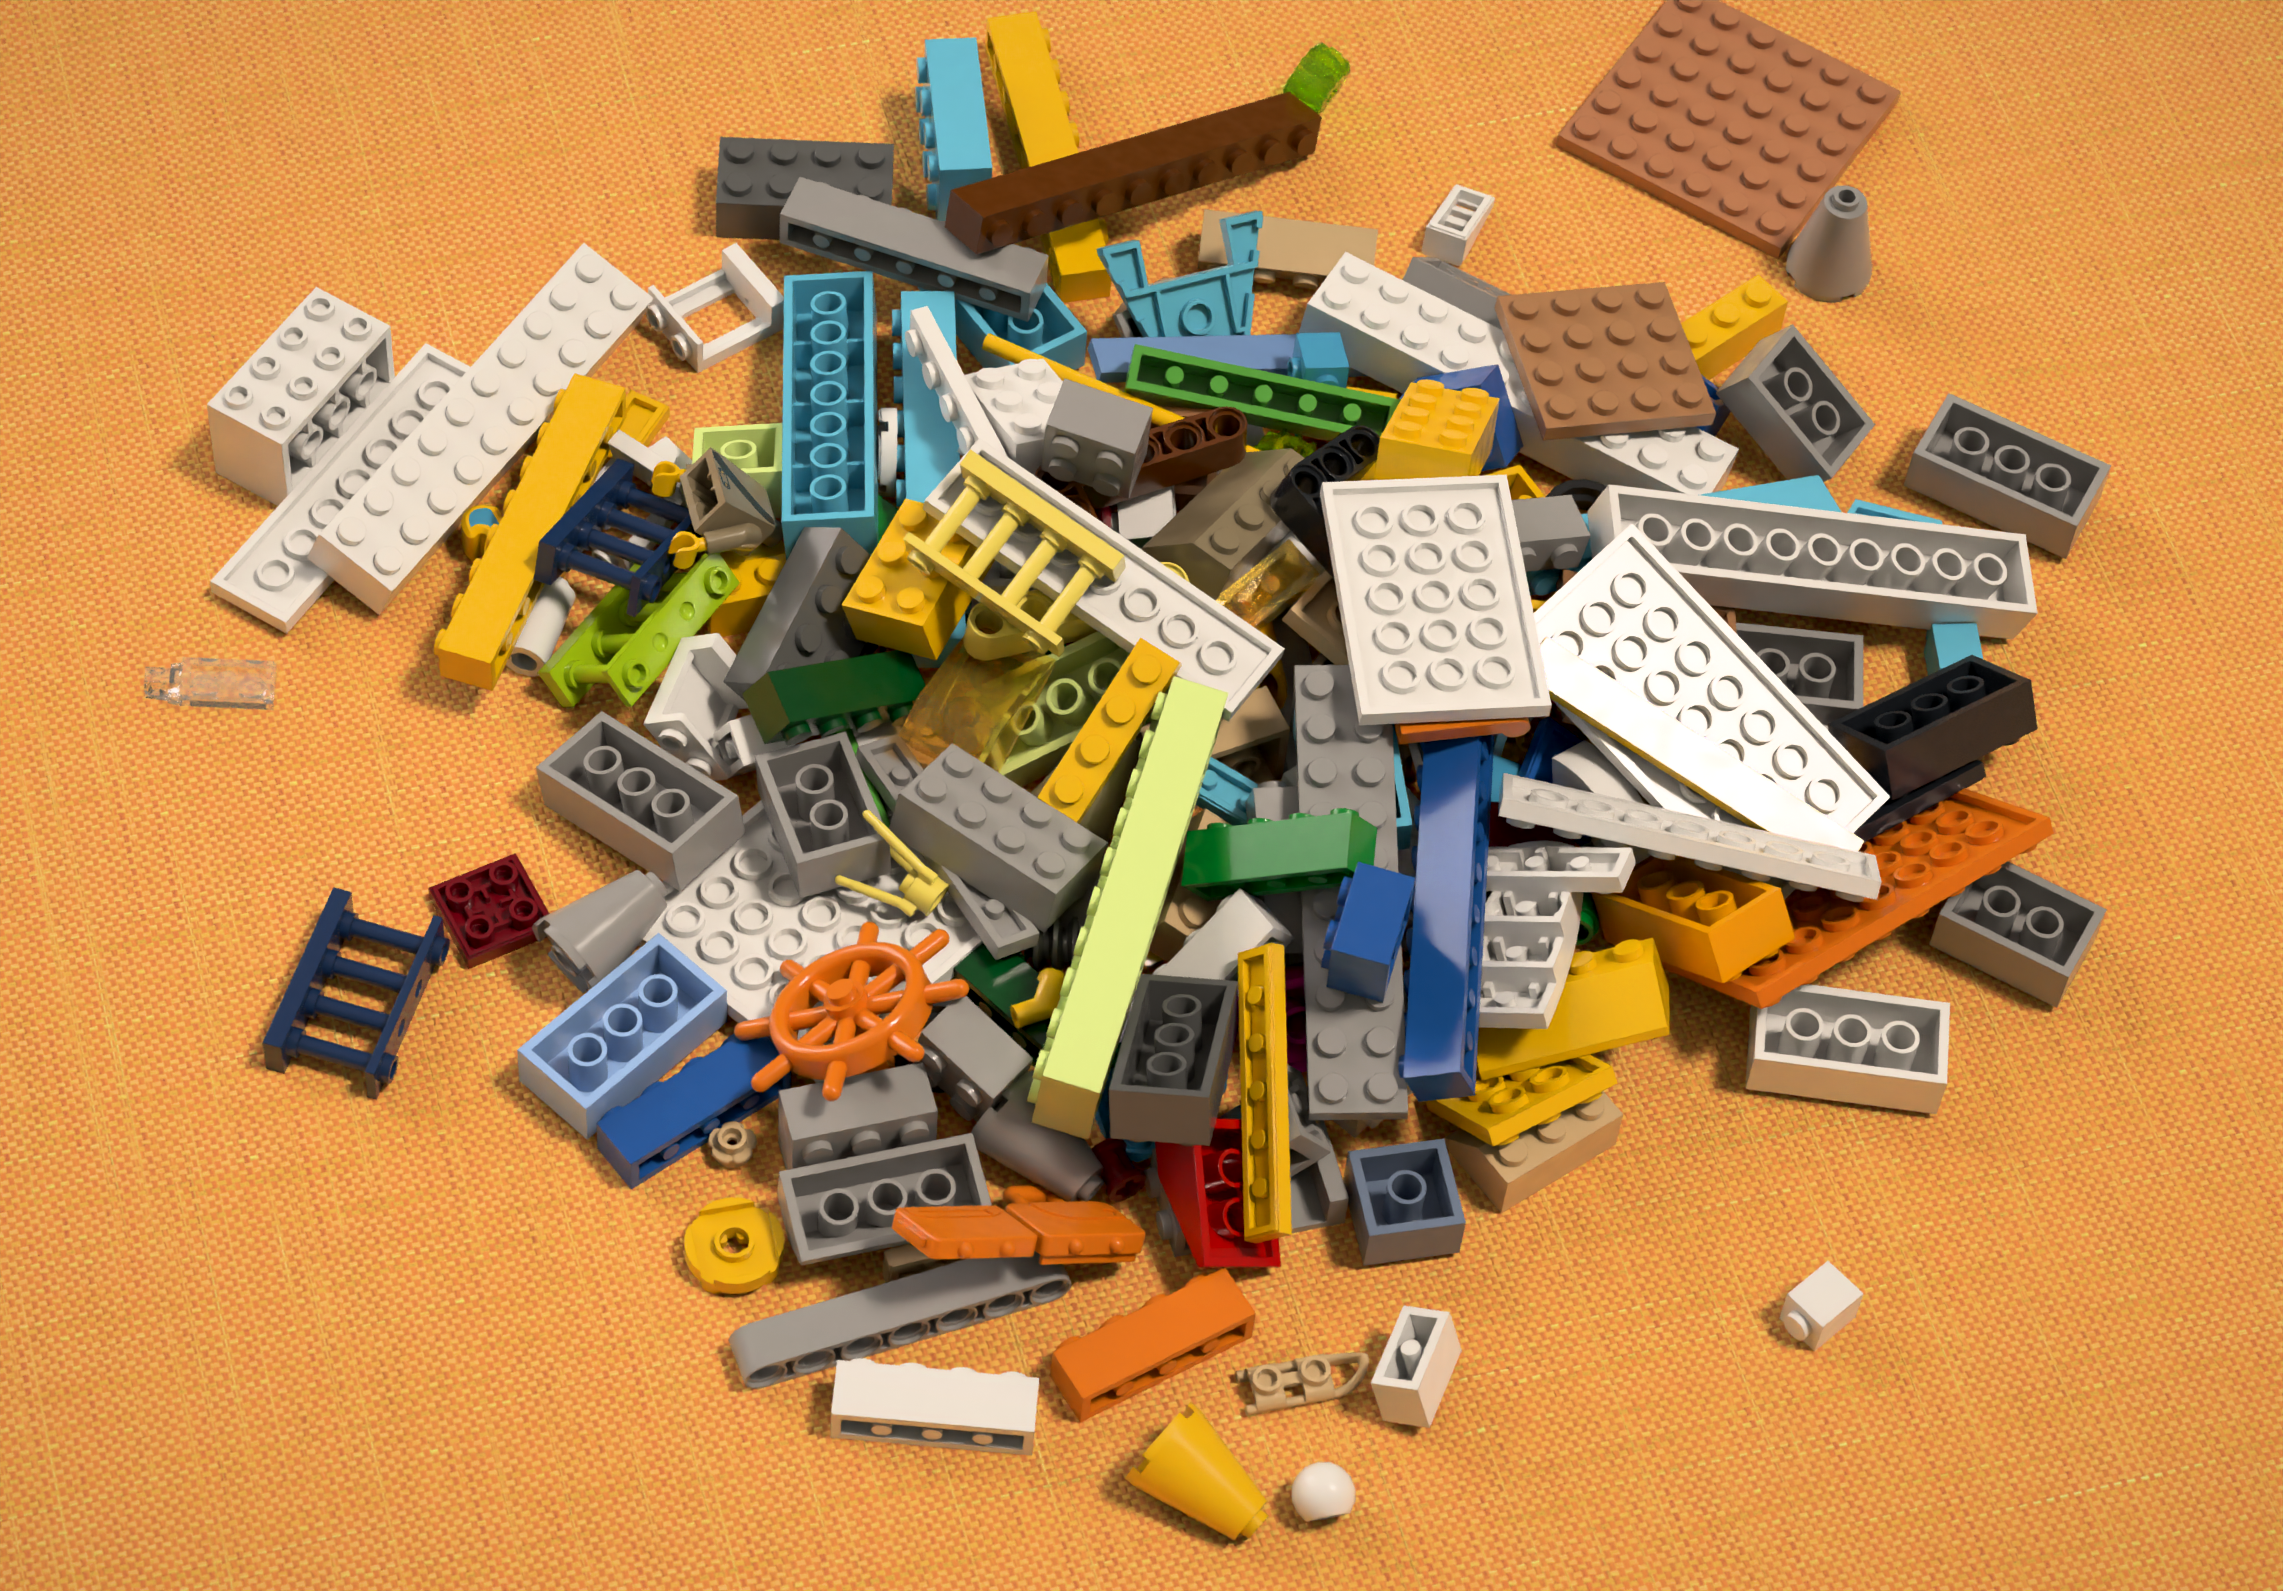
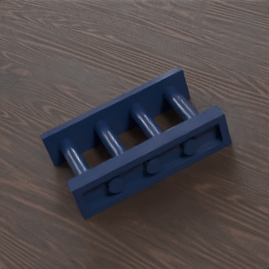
(601, 509)
(322, 961)

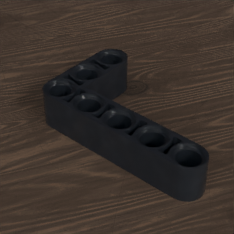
(1298, 494)

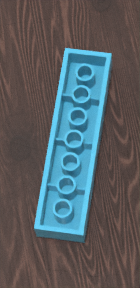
(830, 406)

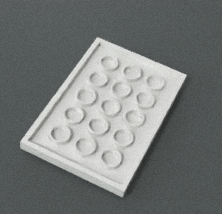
(1434, 600)

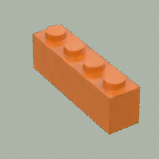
(1151, 1343)

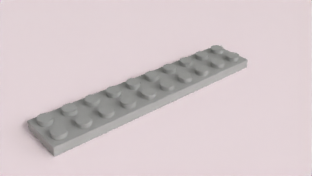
(1349, 1038)

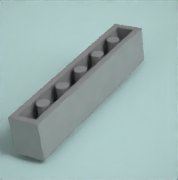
(910, 249)

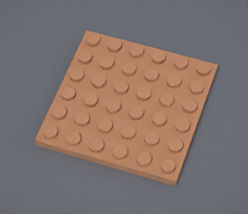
(1729, 121)

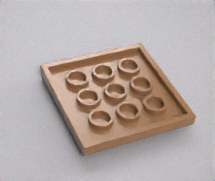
(1604, 361)

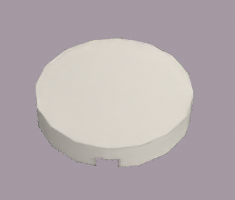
(887, 451)

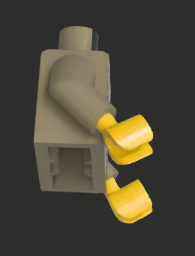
(723, 505)

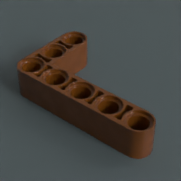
(1173, 456)

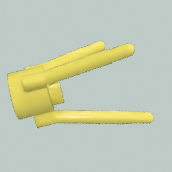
(921, 885)

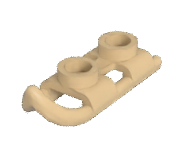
(1309, 1372)

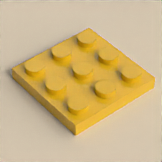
(1525, 1098)

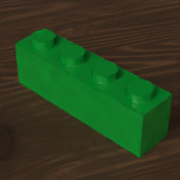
(1277, 855)

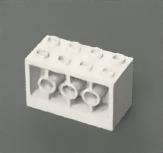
(299, 395)

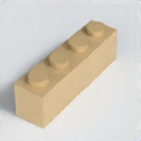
(1290, 248)

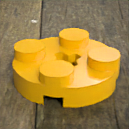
(728, 1271)

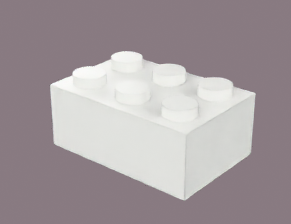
(1018, 406)

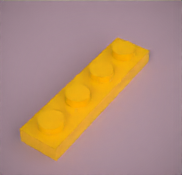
(1109, 731)

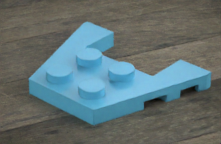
(1197, 303)

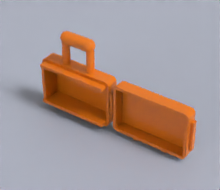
(1031, 1222)

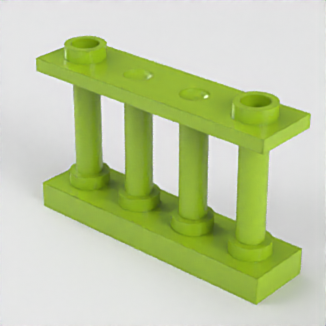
(636, 649)

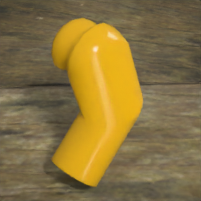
(1044, 1000)

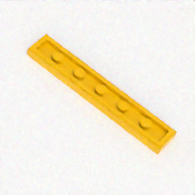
(1264, 1093)

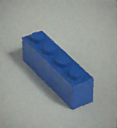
(683, 1110)

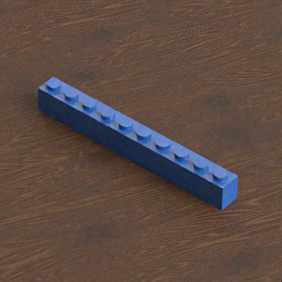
(1447, 918)

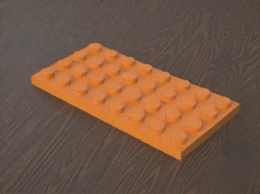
(1918, 867)

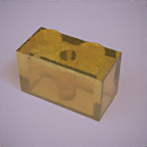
(1270, 586)

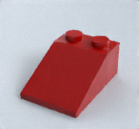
(1208, 1200)

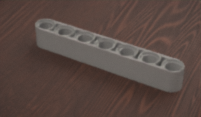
(892, 1316)

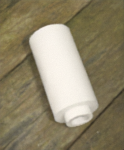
(542, 628)

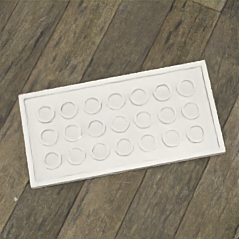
(1669, 646)

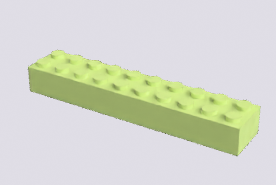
(1125, 908)

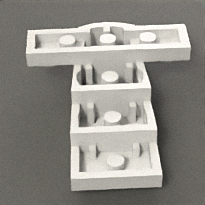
(1536, 923)

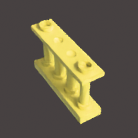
(1019, 507)

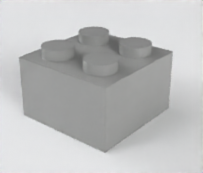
(1096, 439)
(971, 1058)

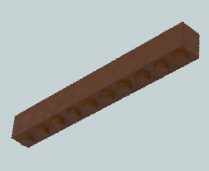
(1131, 172)

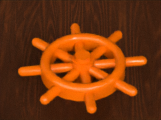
(851, 1011)

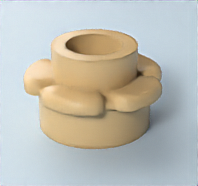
(732, 1155)

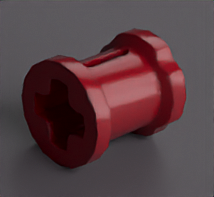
(1119, 1172)

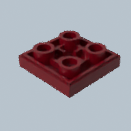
(489, 910)

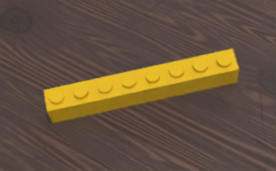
(1041, 133)
(551, 481)

